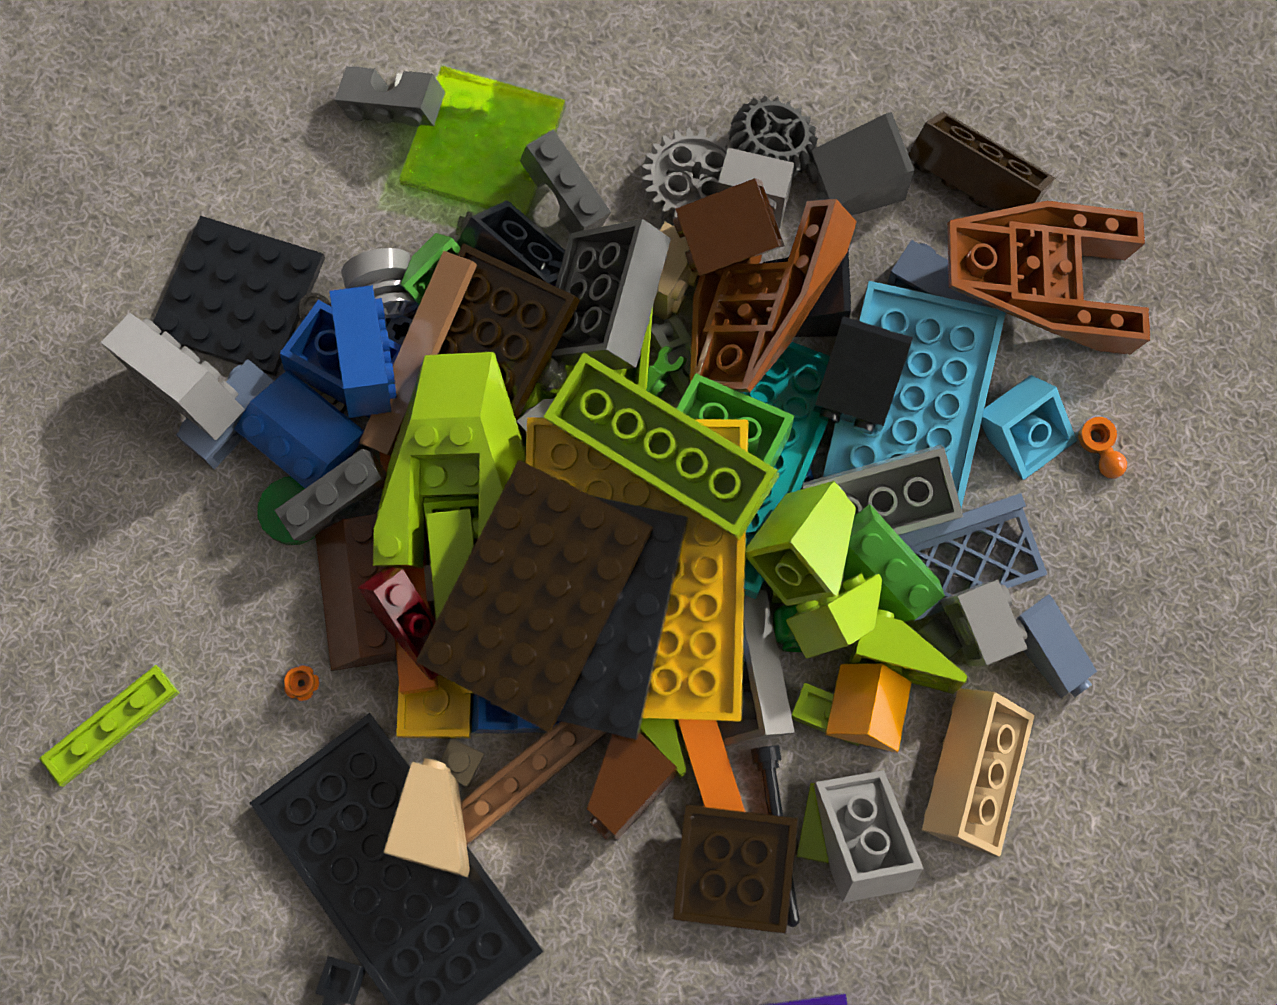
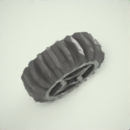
(775, 129)

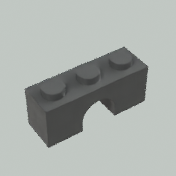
(411, 102)
(552, 164)
(318, 503)

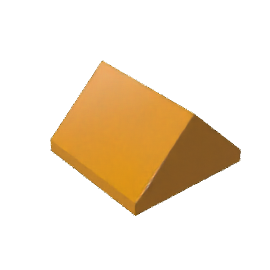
(869, 706)

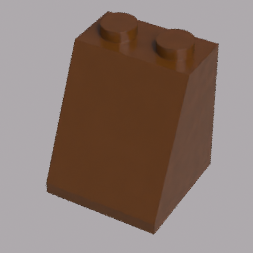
(728, 227)
(627, 784)

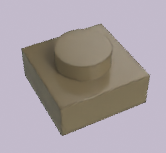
(462, 761)

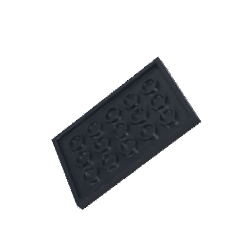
(621, 665)

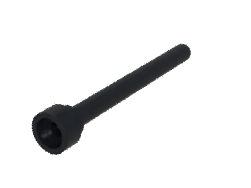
(767, 762)

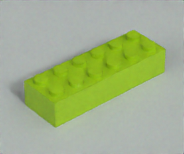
(662, 446)

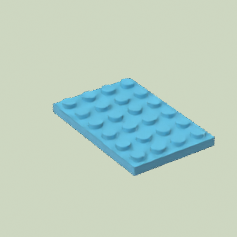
(940, 384)

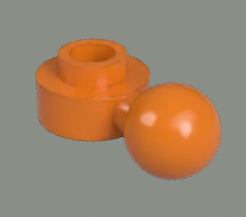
(1111, 463)

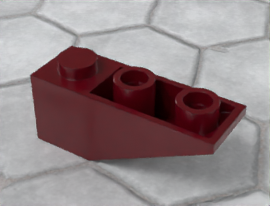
(400, 611)

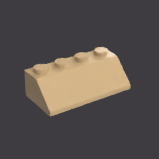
(978, 771)

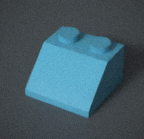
(1028, 425)

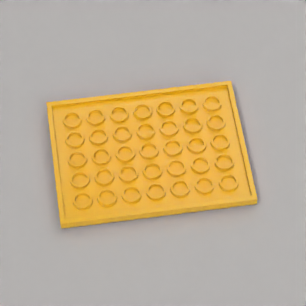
(703, 630)

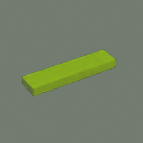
(109, 726)

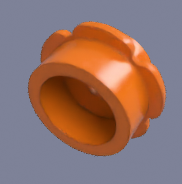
(292, 679)

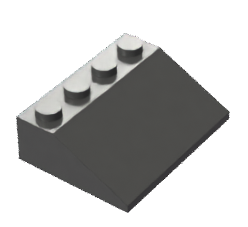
(616, 279)

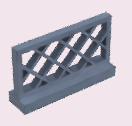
(973, 521)

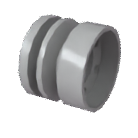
(384, 270)

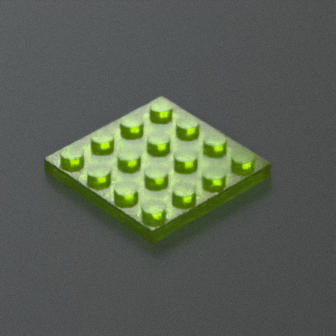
(480, 140)

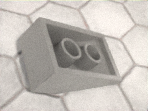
(866, 837)

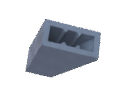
(1056, 648)

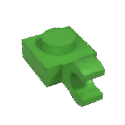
(660, 371)

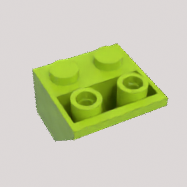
(837, 620)

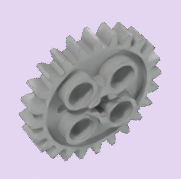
(698, 154)

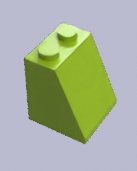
(804, 544)

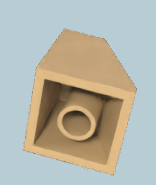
(430, 820)

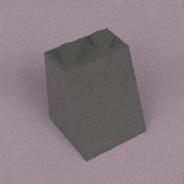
(863, 167)

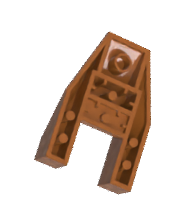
(1032, 268)
(755, 308)

